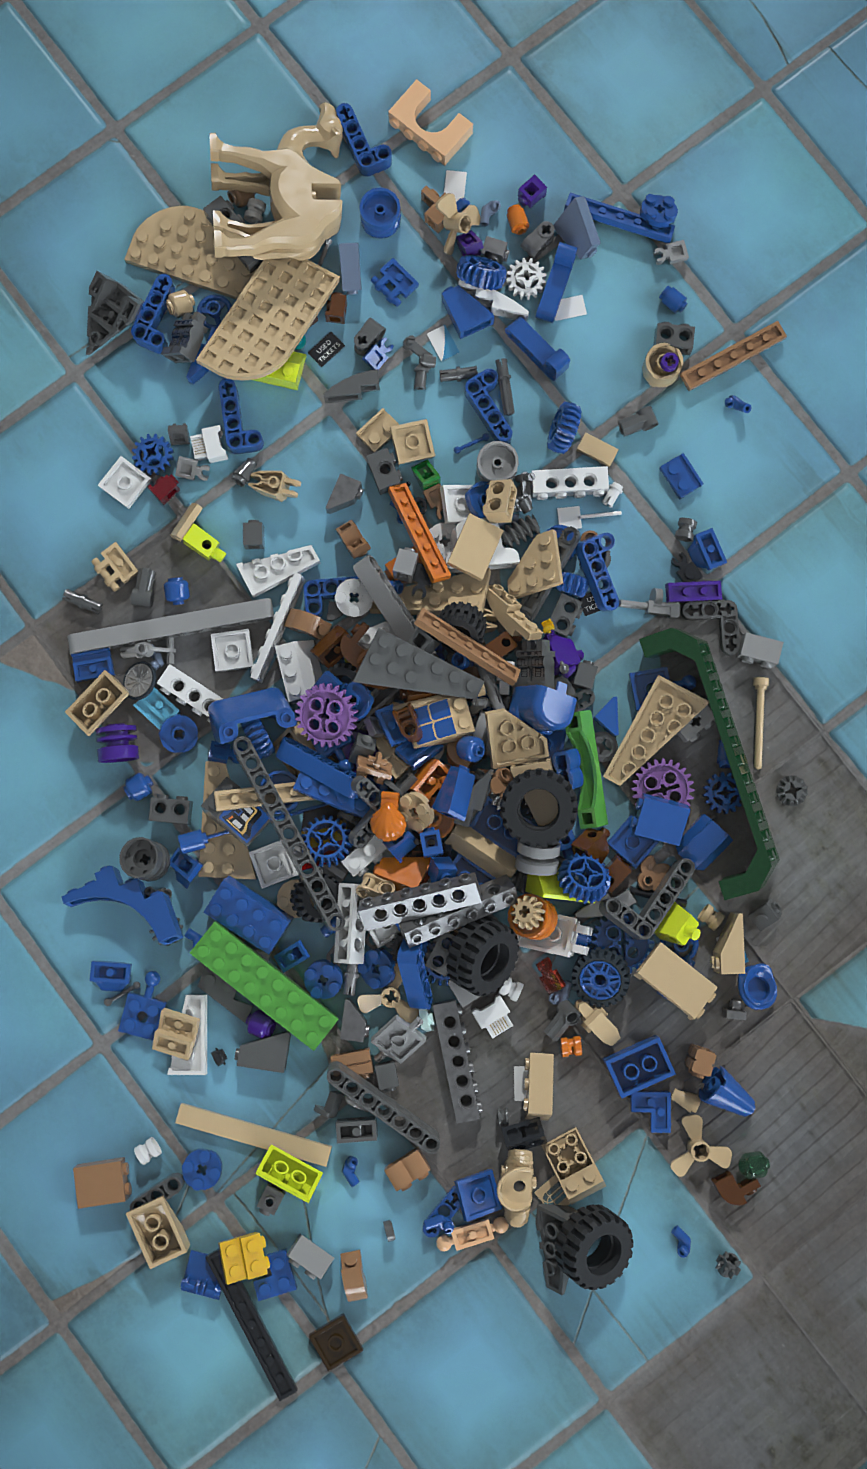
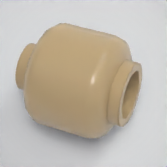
(180, 303)

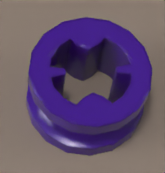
(675, 360)

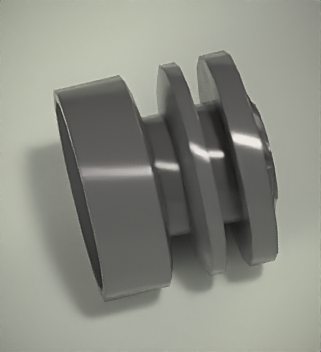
(137, 852)

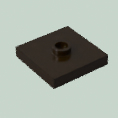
(336, 1342)

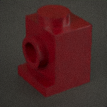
(165, 488)

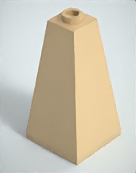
(541, 802)

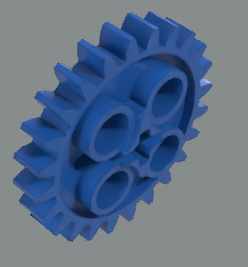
(603, 940)

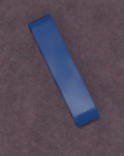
(316, 766)

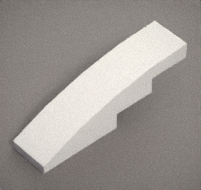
(499, 303)

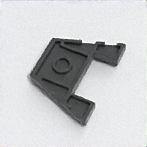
(224, 993)

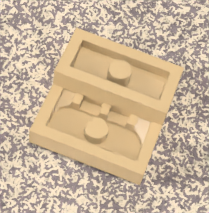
(186, 521)
(176, 1034)

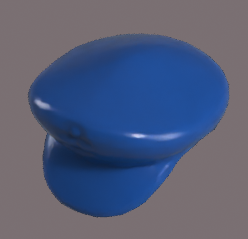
(757, 987)

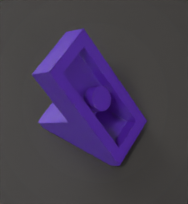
(469, 244)

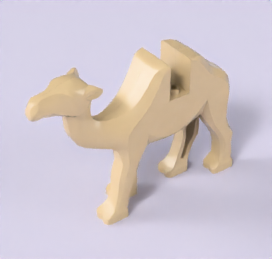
(301, 197)

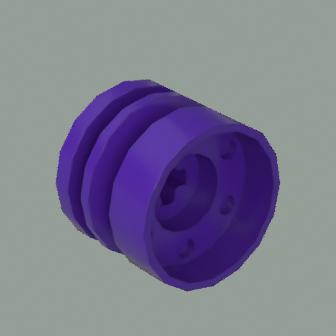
(117, 743)

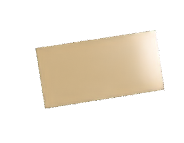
(597, 449)

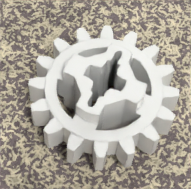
(520, 284)

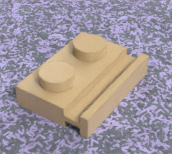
(377, 430)

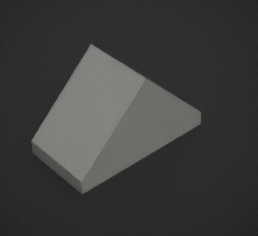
(463, 996)

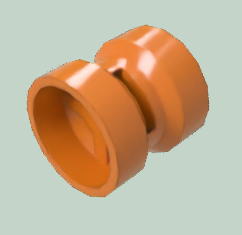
(570, 1046)

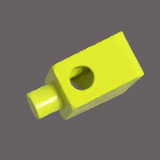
(197, 538)
(678, 926)

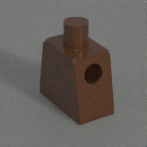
(504, 644)
(592, 843)
(618, 870)

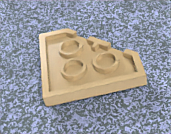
(538, 567)
(512, 740)

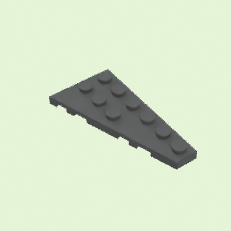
(404, 666)

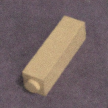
(481, 851)

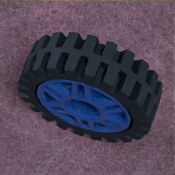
(598, 990)

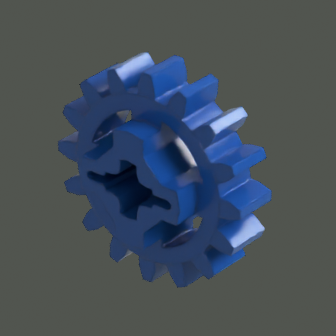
(156, 446)
(723, 800)

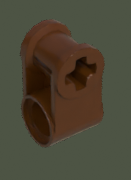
(406, 720)

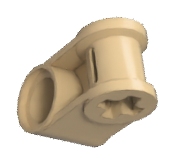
(374, 887)

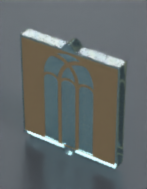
(552, 1192)

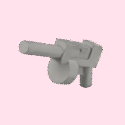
(654, 605)

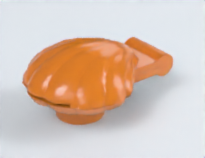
(388, 821)

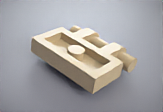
(119, 562)

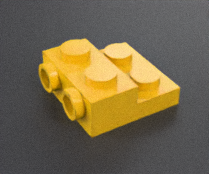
(243, 1257)

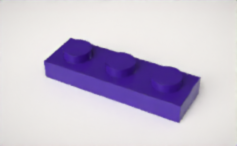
(693, 591)

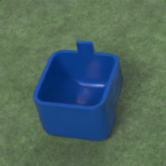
(543, 707)

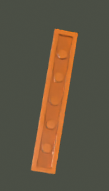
(419, 533)

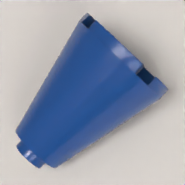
(726, 1093)

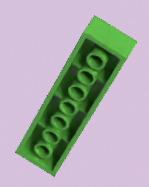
(264, 985)

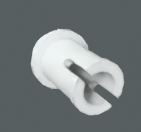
(612, 494)

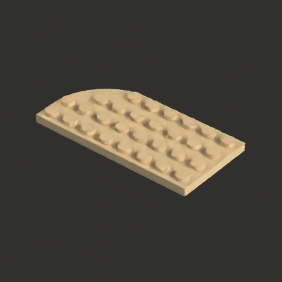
(182, 246)
(268, 319)

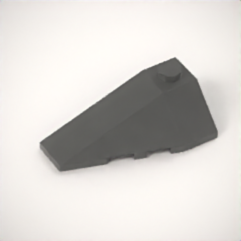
(549, 1222)

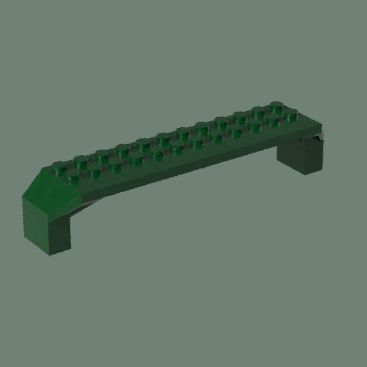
(766, 855)

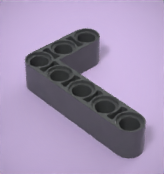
(654, 903)

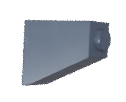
(578, 228)
(350, 267)

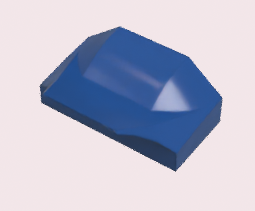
(706, 550)
(185, 867)
(110, 975)

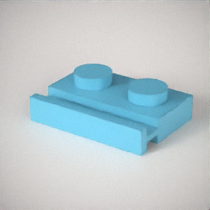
(156, 707)

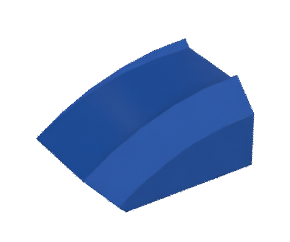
(703, 842)

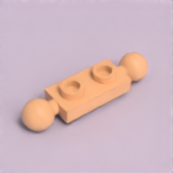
(472, 1234)

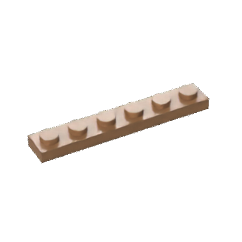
(733, 355)
(466, 646)

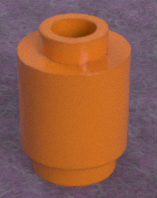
(517, 219)

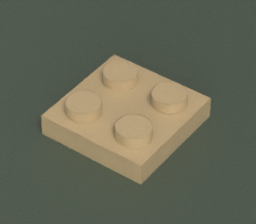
(412, 441)

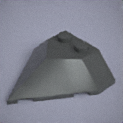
(110, 310)

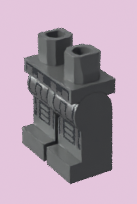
(186, 338)
(535, 665)

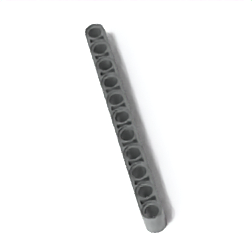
(287, 823)

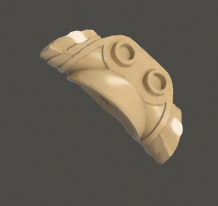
(516, 1203)

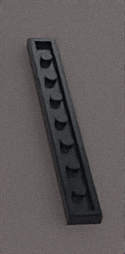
(254, 1330)

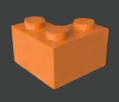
(430, 778)

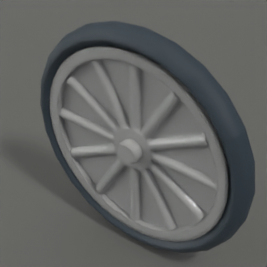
(139, 680)

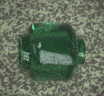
(754, 1165)

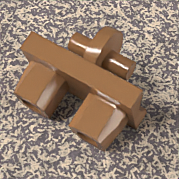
(374, 766)

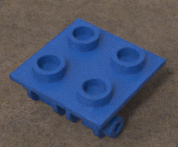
(199, 1277)

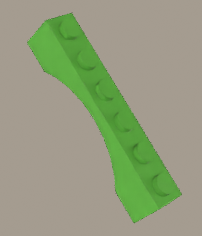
(591, 803)

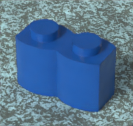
(568, 765)

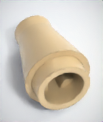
(687, 1100)

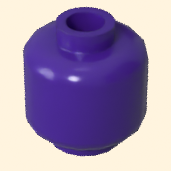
(260, 1024)

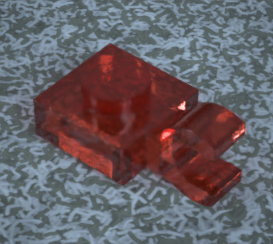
(550, 978)

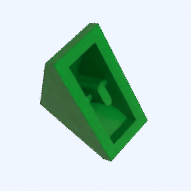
(426, 475)

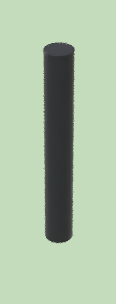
(647, 894)

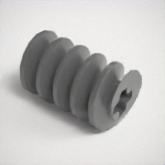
(520, 531)

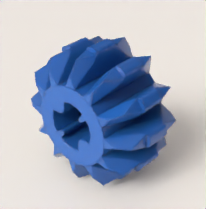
(573, 585)

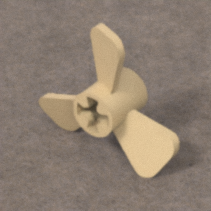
(454, 220)
(371, 1001)
(719, 1154)

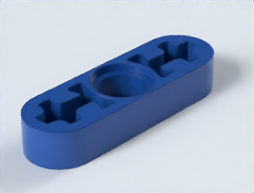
(443, 1202)

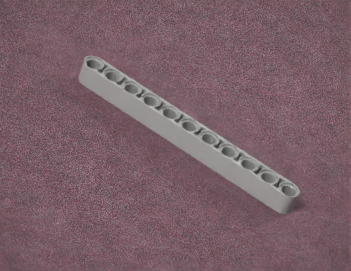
(172, 626)

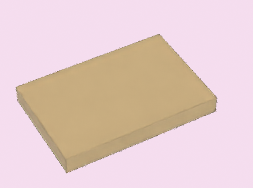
(475, 547)

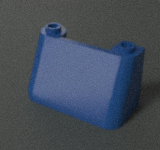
(229, 712)

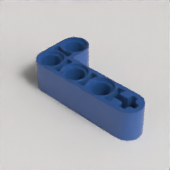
(358, 139)
(556, 282)
(155, 310)
(551, 362)
(491, 410)
(234, 415)
(601, 572)
(322, 593)
(415, 975)

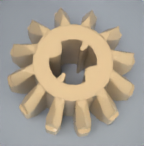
(531, 919)

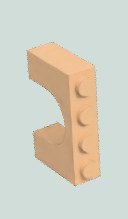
(440, 144)

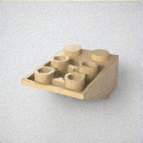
(575, 1166)

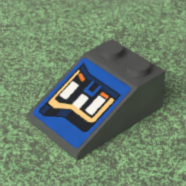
(241, 823)

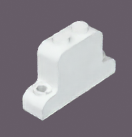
(502, 557)

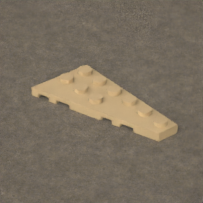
(443, 593)
(657, 721)
(223, 854)

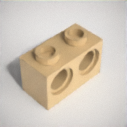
(500, 501)

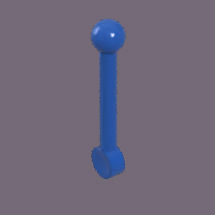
(485, 437)

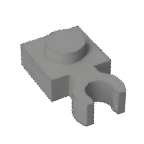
(674, 252)
(188, 468)

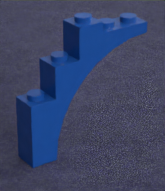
(110, 887)

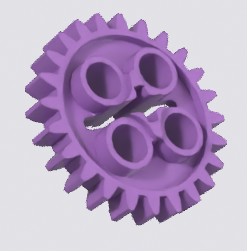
(343, 718)
(658, 772)

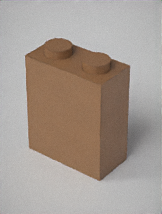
(102, 1182)

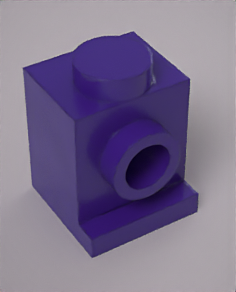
(534, 187)

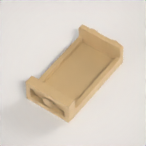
(676, 981)

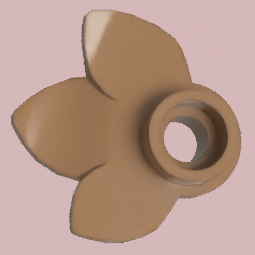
(500, 781)
(653, 871)

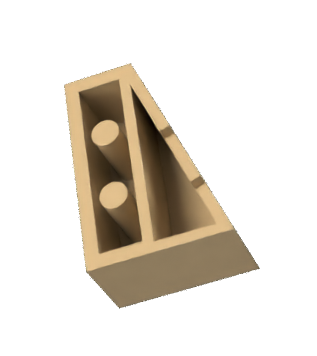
(539, 1086)

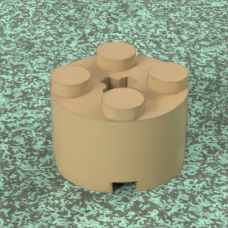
(651, 366)

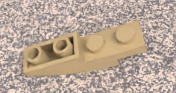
(509, 615)

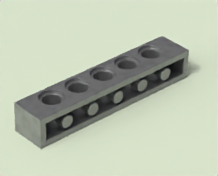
(495, 896)
(413, 909)
(462, 1111)

